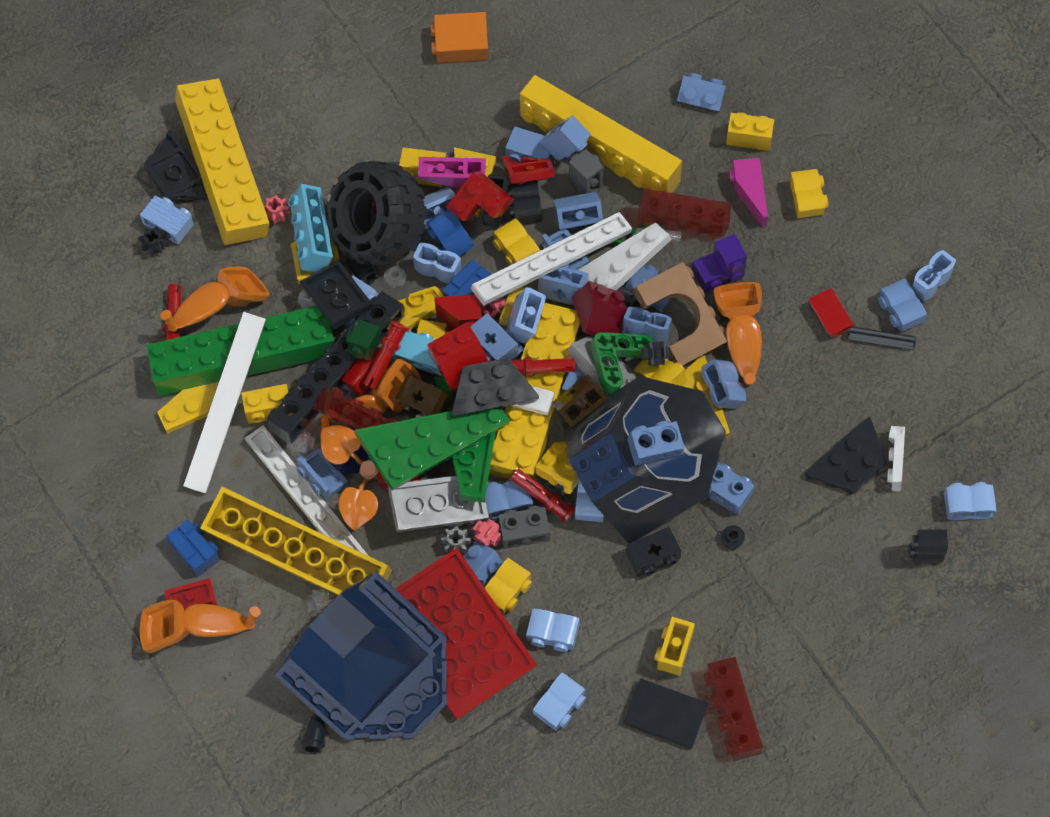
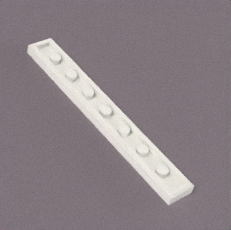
(551, 258)
(224, 402)
(299, 489)

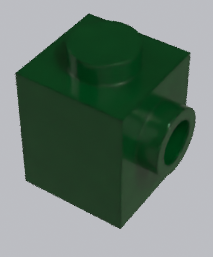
(363, 339)

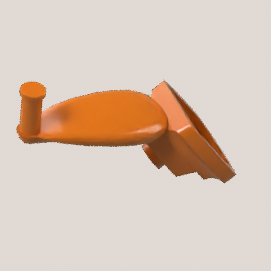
(234, 287)
(743, 332)
(386, 390)
(169, 623)

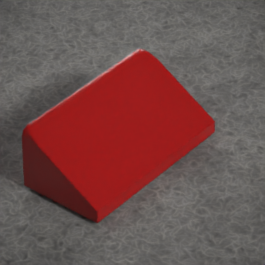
(831, 312)
(358, 373)

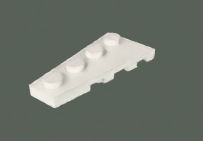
(627, 258)

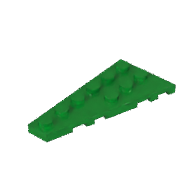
(418, 444)
(473, 463)

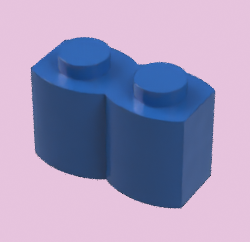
(449, 233)

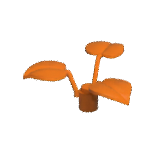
(355, 505)

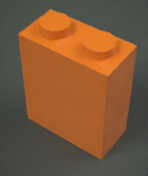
(460, 37)

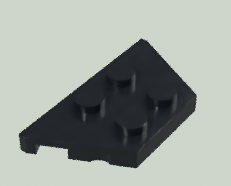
(175, 171)
(491, 387)
(851, 460)

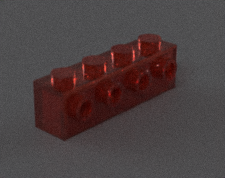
(684, 212)
(348, 411)
(734, 709)

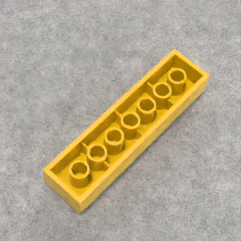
(612, 143)
(222, 161)
(526, 435)
(288, 543)

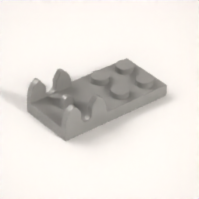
(433, 504)

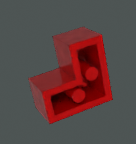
(479, 193)

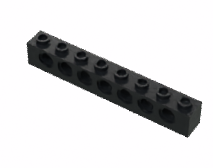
(291, 427)

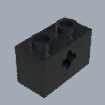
(660, 543)

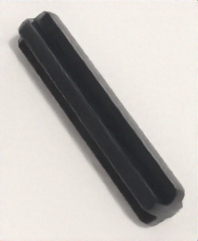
(881, 337)

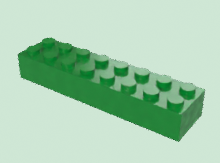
(201, 357)

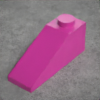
(448, 170)
(749, 186)

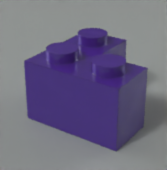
(722, 266)

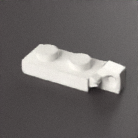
(896, 454)

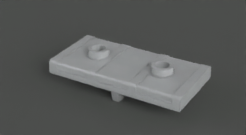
(584, 361)

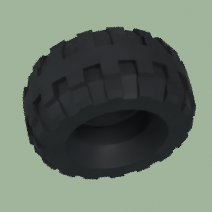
(398, 213)

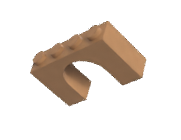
(679, 284)

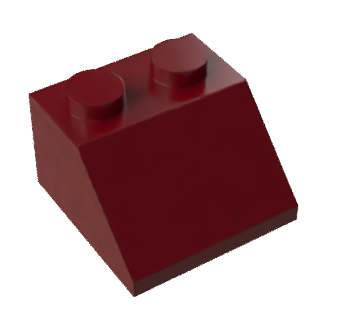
(599, 308)

